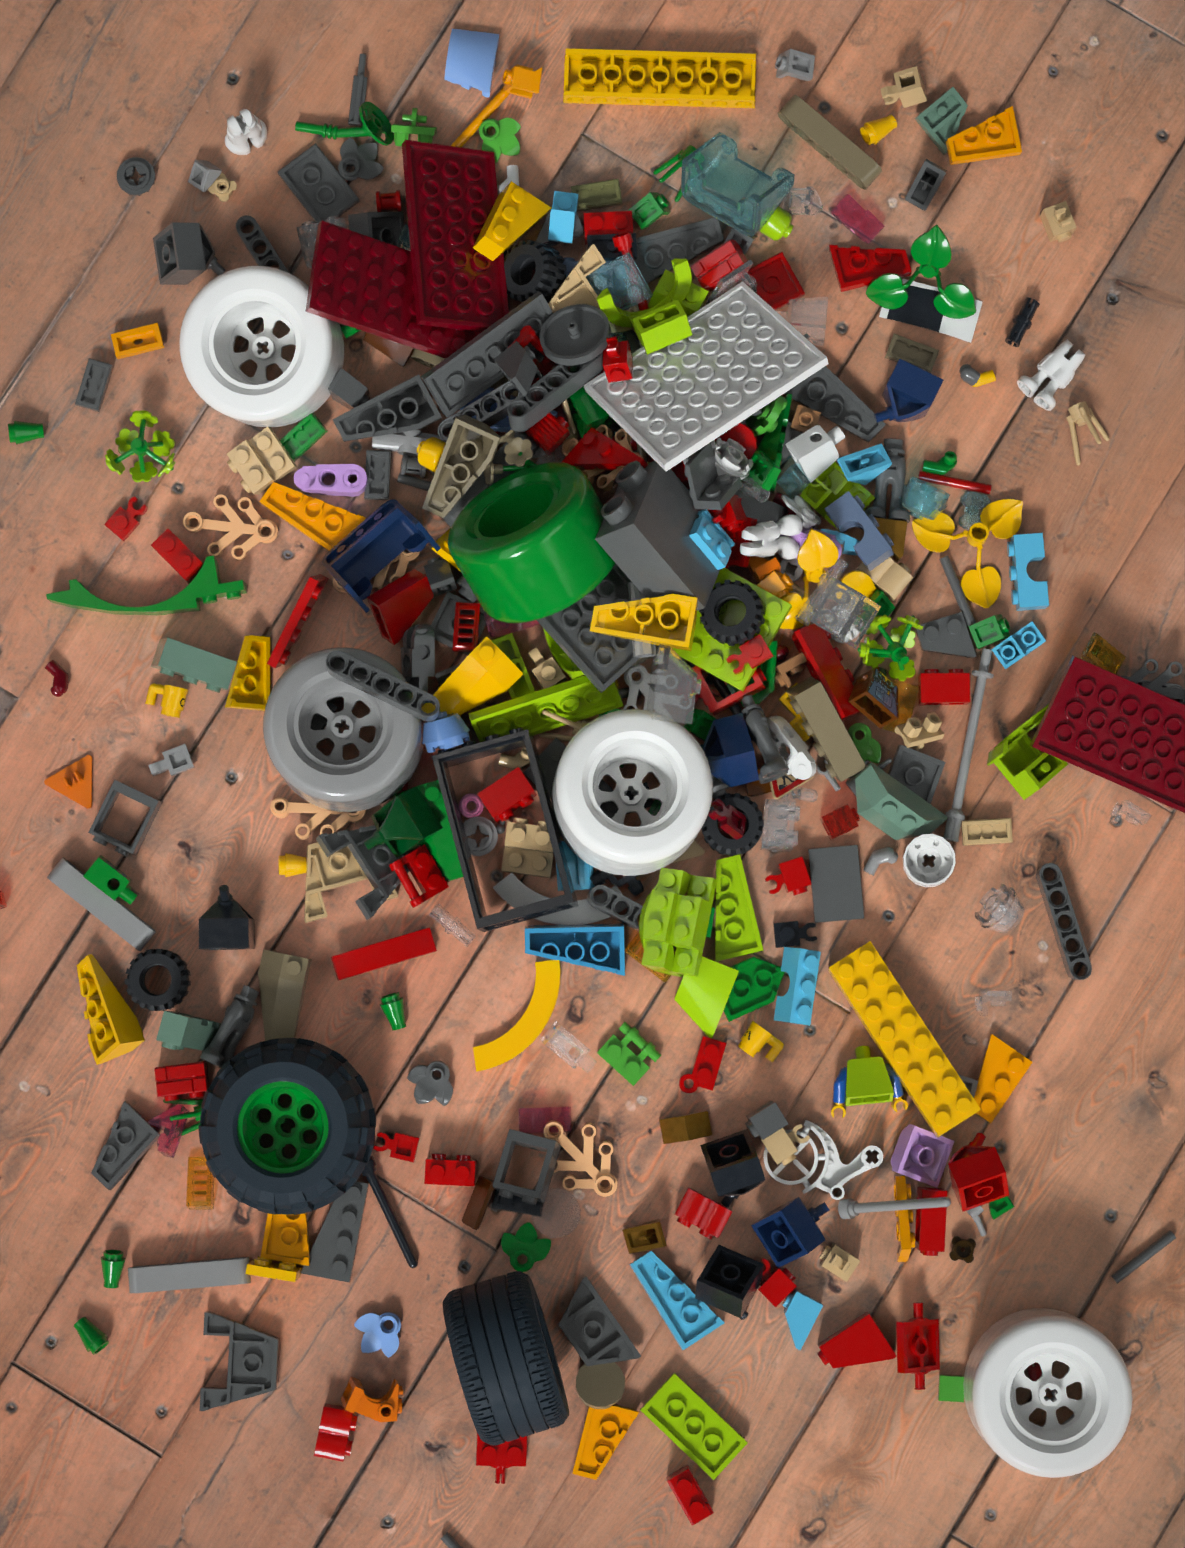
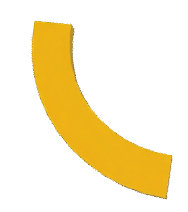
(531, 1023)

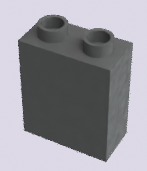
(649, 534)

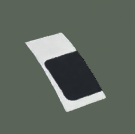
(921, 312)

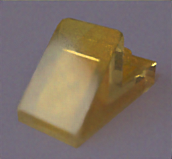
(1102, 654)

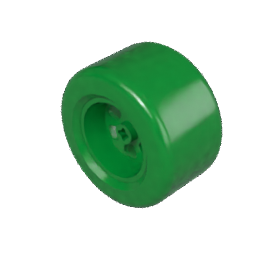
(531, 543)

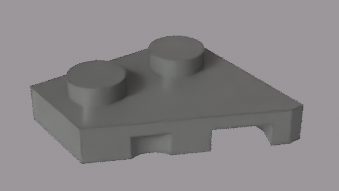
(947, 636)

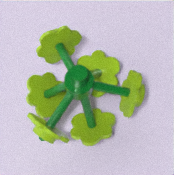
(131, 444)
(900, 637)

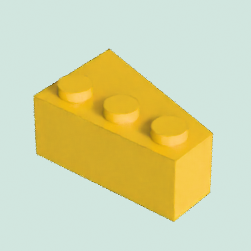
(508, 220)

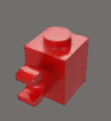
(617, 360)
(731, 516)
(792, 875)
(777, 1284)

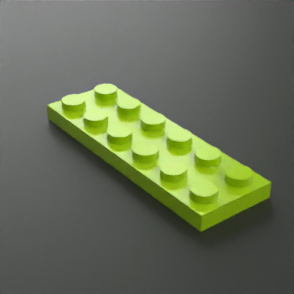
(570, 699)

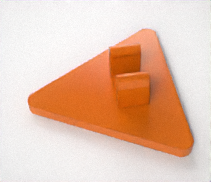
(74, 781)

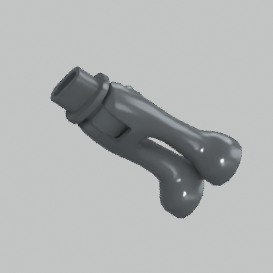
(895, 476)
(758, 729)
(232, 1029)

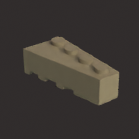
(826, 728)

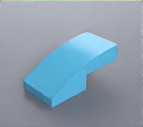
(844, 539)

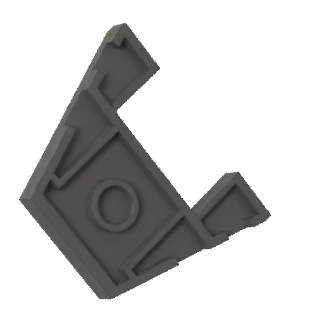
(373, 863)
(250, 1362)

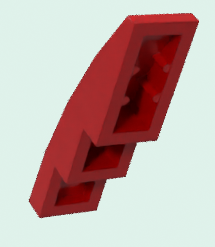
(383, 954)

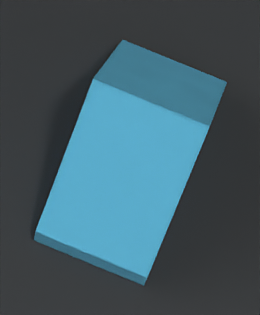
(865, 464)

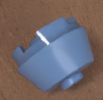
(444, 732)

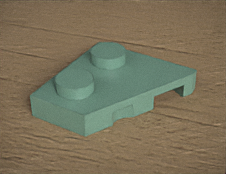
(943, 118)

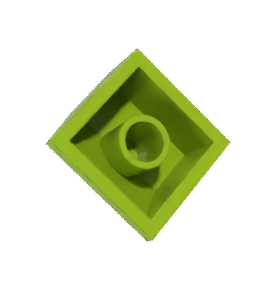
(693, 301)

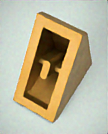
(897, 532)
(685, 1127)
(644, 1237)

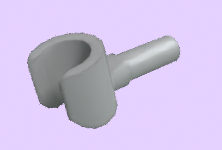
(833, 782)
(974, 1212)

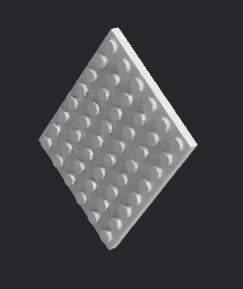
(710, 381)

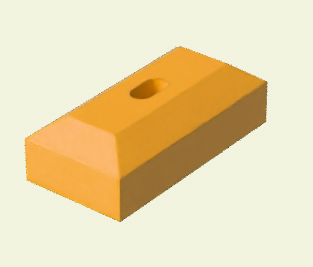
(125, 341)

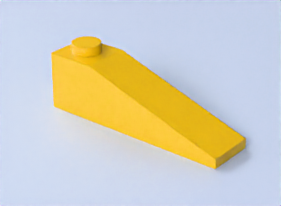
(650, 620)
(476, 680)

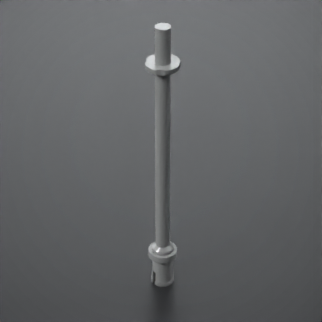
(955, 814)

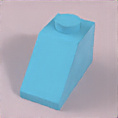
(800, 1315)

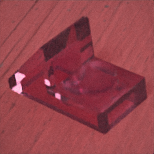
(170, 1138)

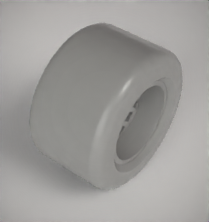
(330, 780)

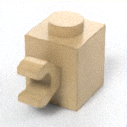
(908, 88)
(1058, 222)
(547, 672)
(781, 1145)
(838, 1261)

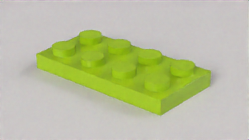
(693, 1426)

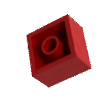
(977, 1174)

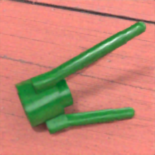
(678, 158)
(196, 1113)

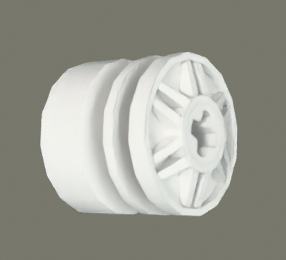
(930, 846)

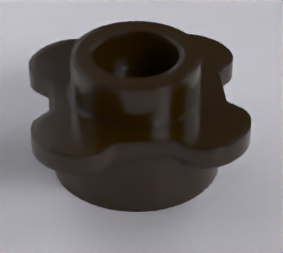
(969, 1246)

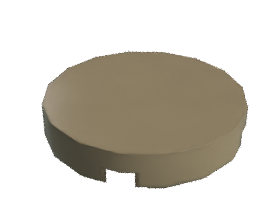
(600, 1385)

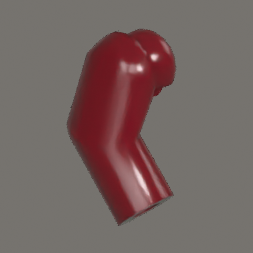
(60, 679)

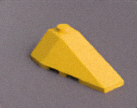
(110, 1018)

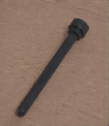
(369, 1172)

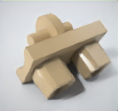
(917, 732)

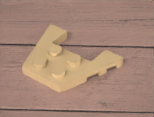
(578, 290)
(326, 874)

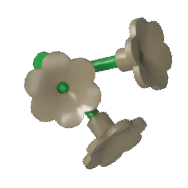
(517, 453)

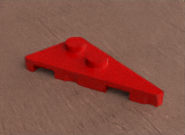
(600, 452)

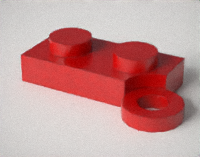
(705, 1066)

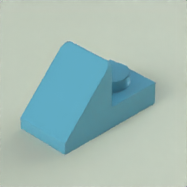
(563, 217)

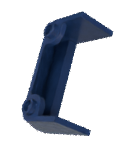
(373, 547)

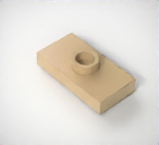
(986, 831)

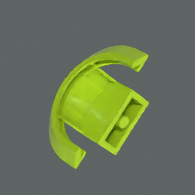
(661, 323)
(1022, 764)

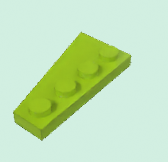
(734, 917)

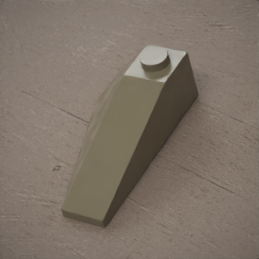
(463, 460)
(282, 992)

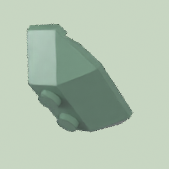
(893, 805)

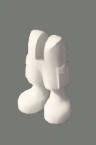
(242, 128)
(1057, 369)
(767, 538)

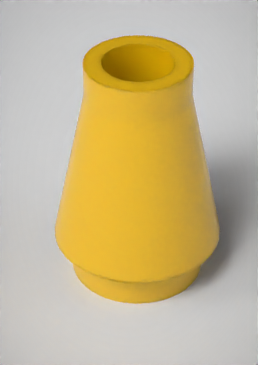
(876, 130)
(291, 865)

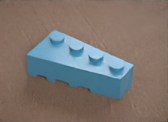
(584, 945)

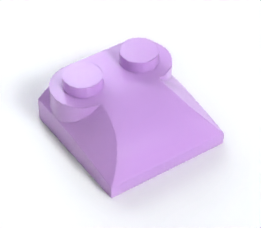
(921, 1155)

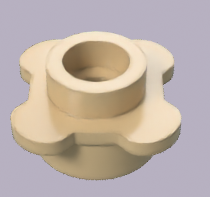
(223, 194)

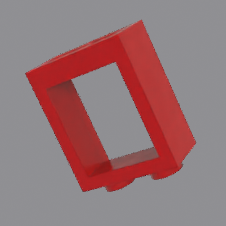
(718, 707)
(930, 1223)

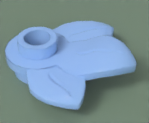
(377, 1335)

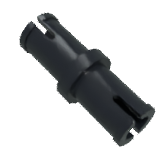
(1022, 322)

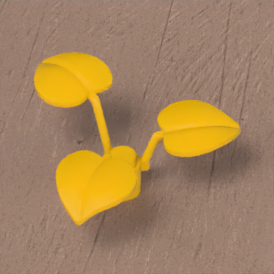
(1000, 518)
(814, 555)

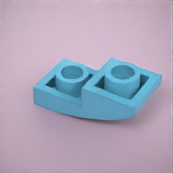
(1018, 645)

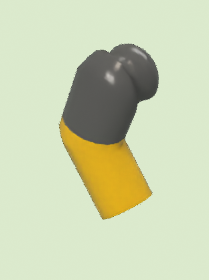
(975, 378)

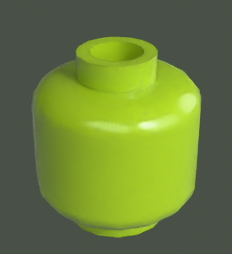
(778, 225)

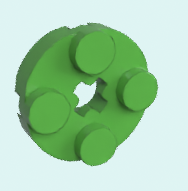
(768, 418)

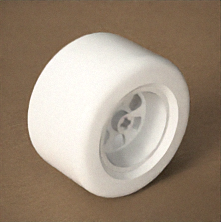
(223, 313)
(654, 748)
(998, 1370)

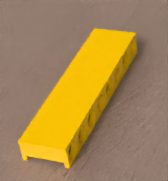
(659, 78)

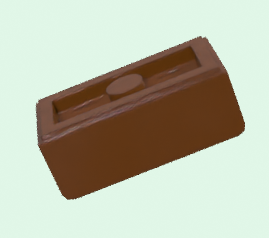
(395, 351)
(478, 1203)

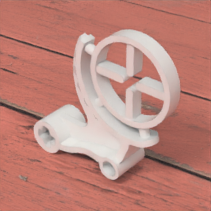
(834, 1173)

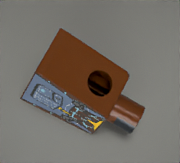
(876, 697)

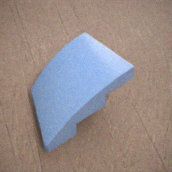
(472, 59)

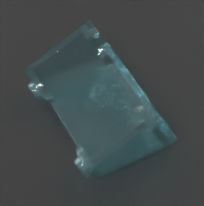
(732, 188)

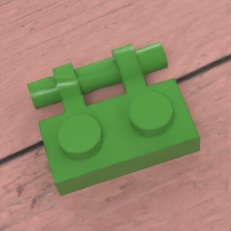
(623, 1059)

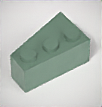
(193, 664)
(187, 1031)

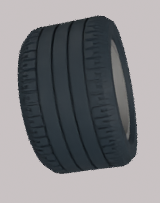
(505, 1358)

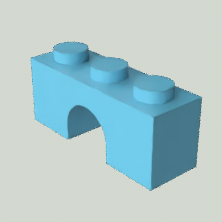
(1027, 592)
(798, 1002)

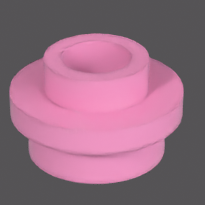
(471, 798)

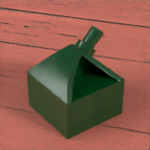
(404, 823)

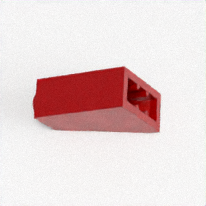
(400, 604)
(856, 1344)

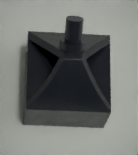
(226, 925)
(733, 1165)
(729, 1281)

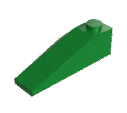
(773, 442)
(441, 844)

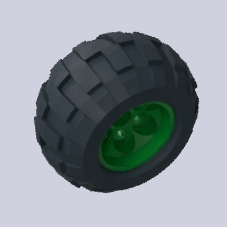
(233, 1130)

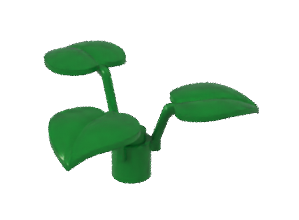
(931, 252)

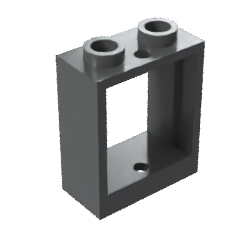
(102, 838)
(534, 1142)

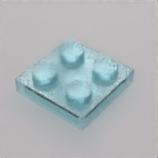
(622, 280)

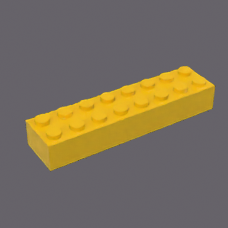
(904, 1039)

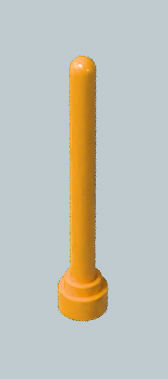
(482, 116)

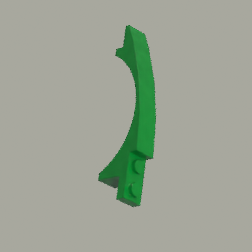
(204, 588)

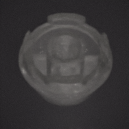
(1000, 910)

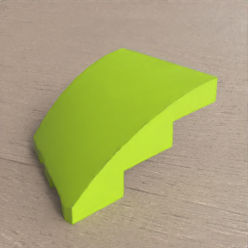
(830, 487)
(707, 994)

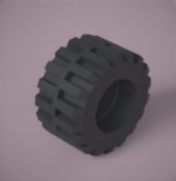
(522, 262)
(747, 627)
(753, 831)
(137, 973)

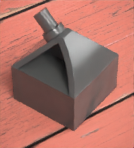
(184, 253)

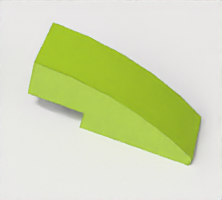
(508, 646)

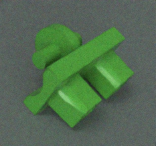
(402, 132)

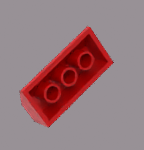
(825, 666)

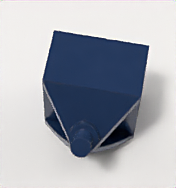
(908, 393)
(730, 751)
(790, 1231)

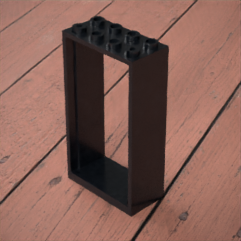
(471, 751)

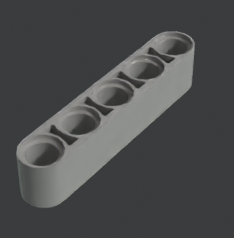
(107, 910)
(188, 1275)

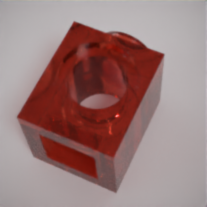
(840, 821)

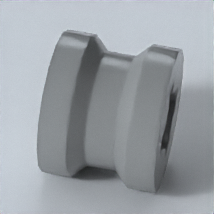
(796, 569)

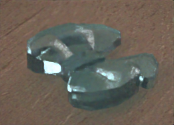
(973, 502)

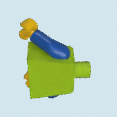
(866, 1082)

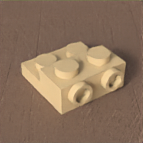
(260, 461)
(527, 849)

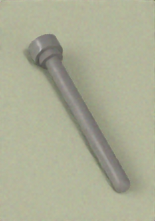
(849, 1208)

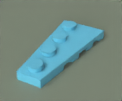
(676, 1303)

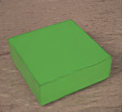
(951, 1388)

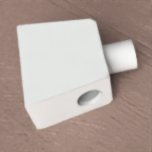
(815, 450)

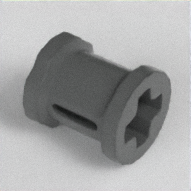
(411, 466)

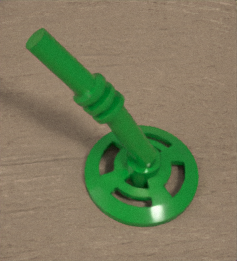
(371, 126)

